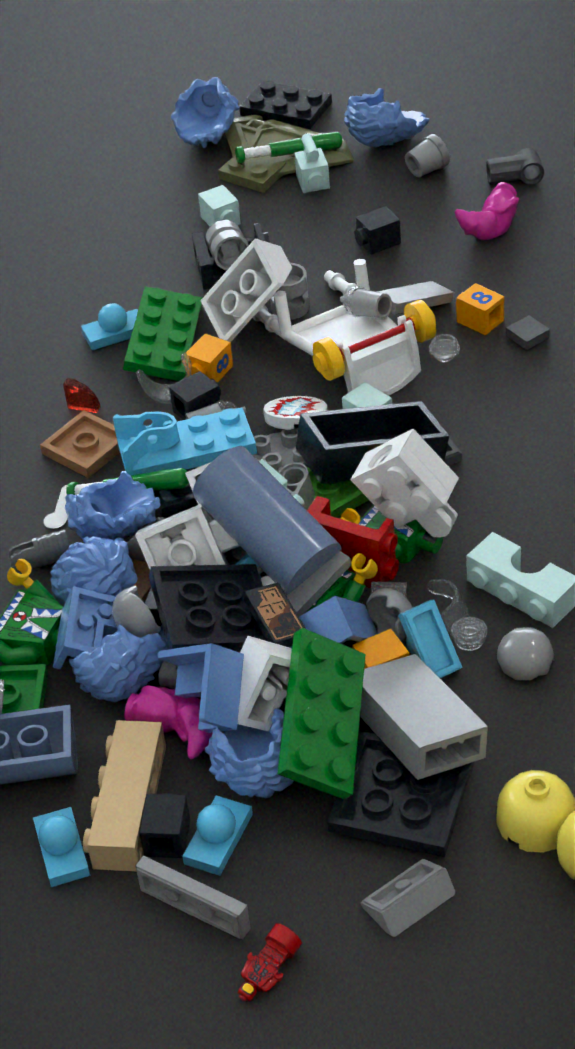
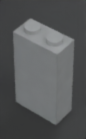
(420, 717)

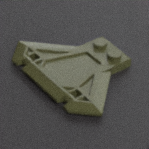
(263, 171)

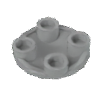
(278, 449)

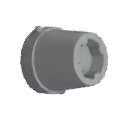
(427, 156)

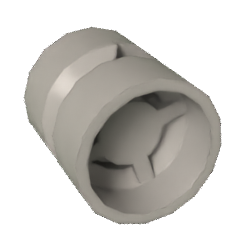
(225, 242)
(296, 292)

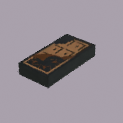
(273, 613)

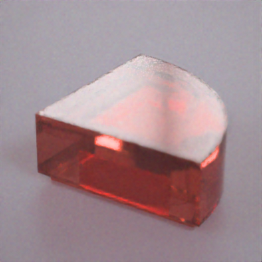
(80, 396)

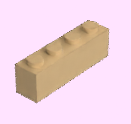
(131, 773)

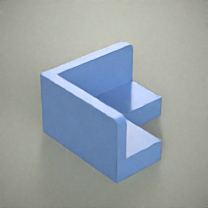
(340, 620)
(82, 623)
(214, 676)

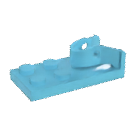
(180, 443)

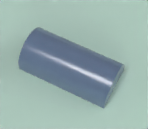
(264, 518)
(37, 744)

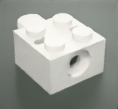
(409, 483)
(185, 540)

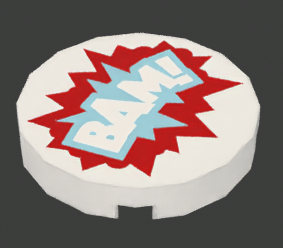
(286, 411)

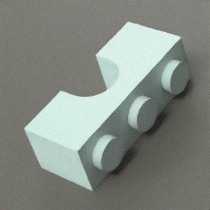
(542, 595)

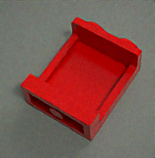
(356, 538)

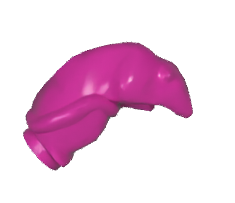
(495, 216)
(174, 712)

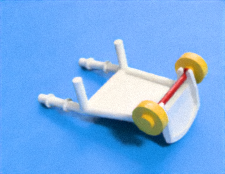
(357, 347)

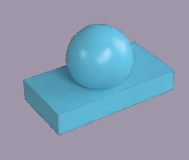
(112, 326)
(429, 638)
(217, 834)
(61, 846)

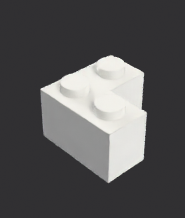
(262, 682)

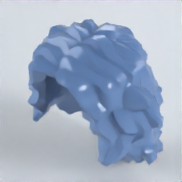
(204, 112)
(380, 122)
(111, 508)
(95, 566)
(119, 664)
(249, 758)

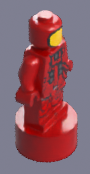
(262, 970)

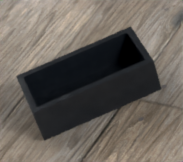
(338, 439)

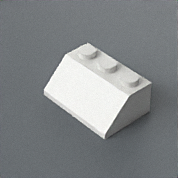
(246, 287)

